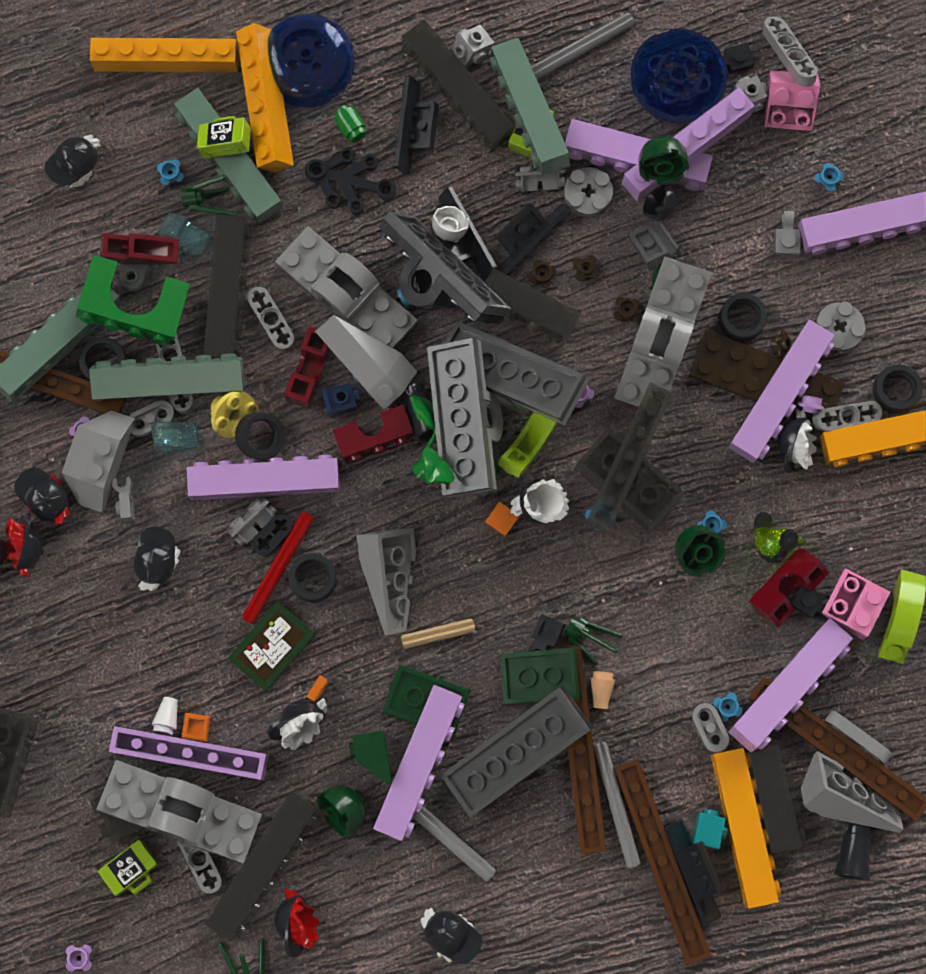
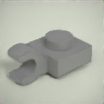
(787, 239)
(125, 505)

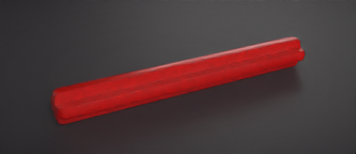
(277, 568)

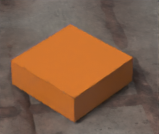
(501, 519)
(318, 689)
(196, 727)

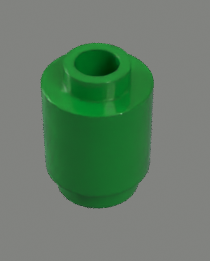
(350, 123)

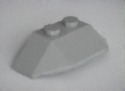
(97, 458)

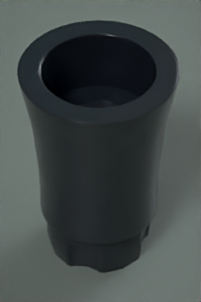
(420, 431)
(855, 853)

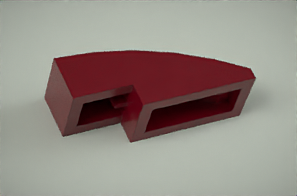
(139, 249)

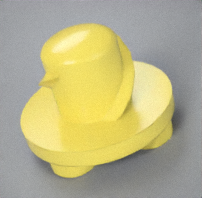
(229, 410)

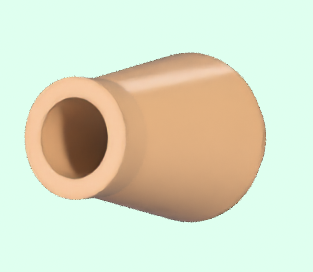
(602, 686)

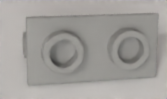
(530, 178)
(244, 527)

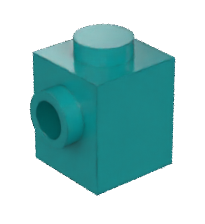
(709, 829)

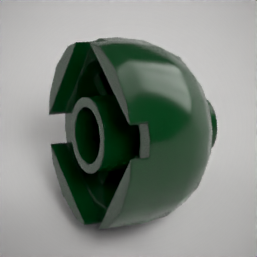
(663, 160)
(700, 550)
(344, 809)

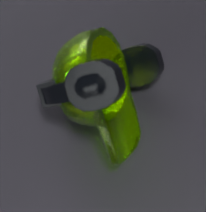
(773, 543)

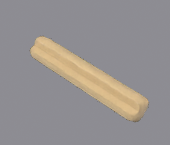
(438, 633)

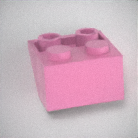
(789, 103)
(855, 604)

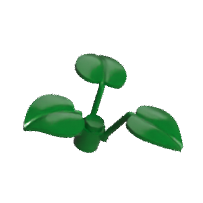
(431, 466)

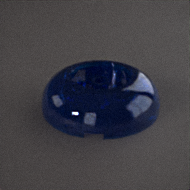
(691, 53)
(303, 86)

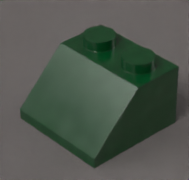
(372, 754)

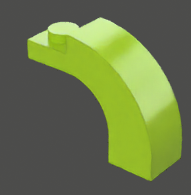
(527, 445)
(905, 616)

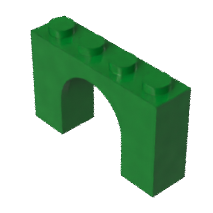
(98, 307)

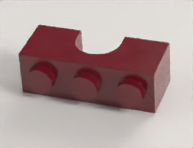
(311, 365)
(395, 430)
(798, 571)

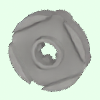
(577, 200)
(853, 321)

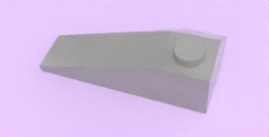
(374, 364)
(387, 567)
(839, 797)

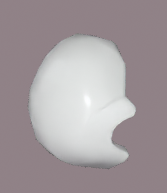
(449, 223)

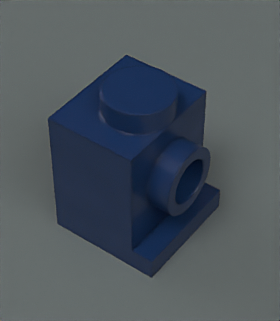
(337, 407)

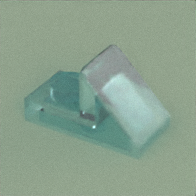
(190, 237)
(174, 436)

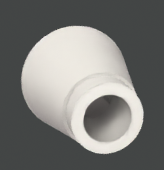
(166, 717)

